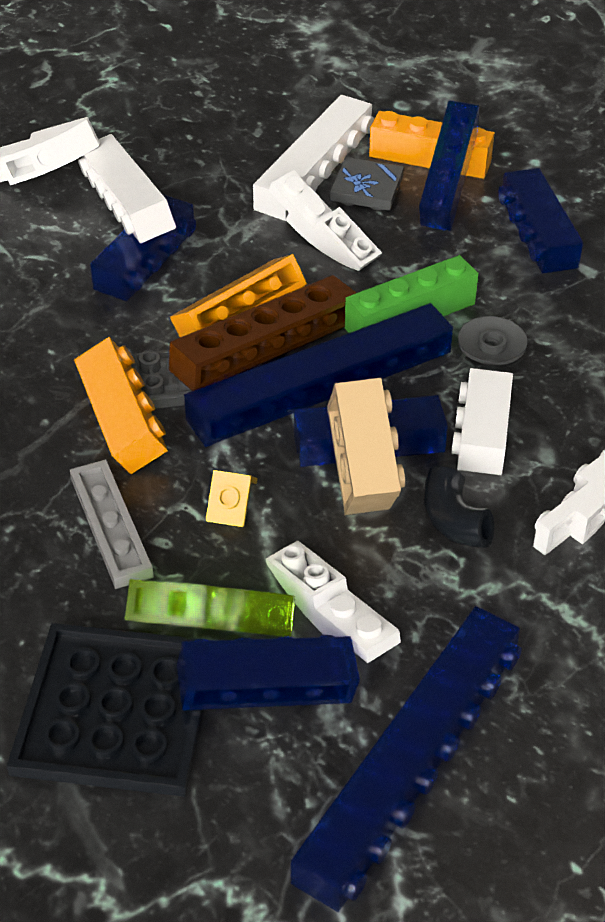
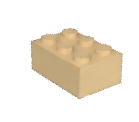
(365, 446)

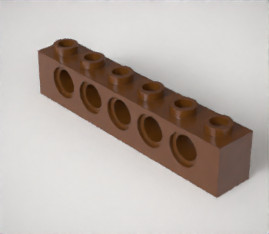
(259, 333)

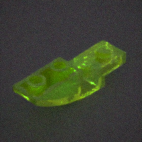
(210, 607)

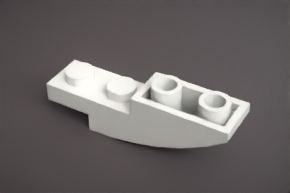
(47, 150)
(325, 229)
(580, 511)
(328, 603)

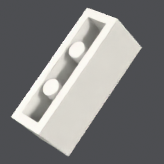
(483, 421)

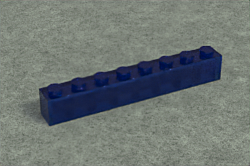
(310, 375)
(405, 761)

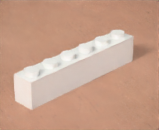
(316, 150)
(127, 190)

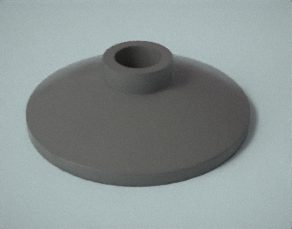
(492, 340)

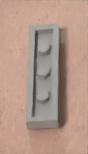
(111, 524)

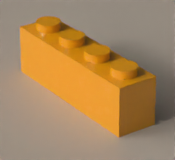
(415, 139)
(253, 289)
(121, 405)

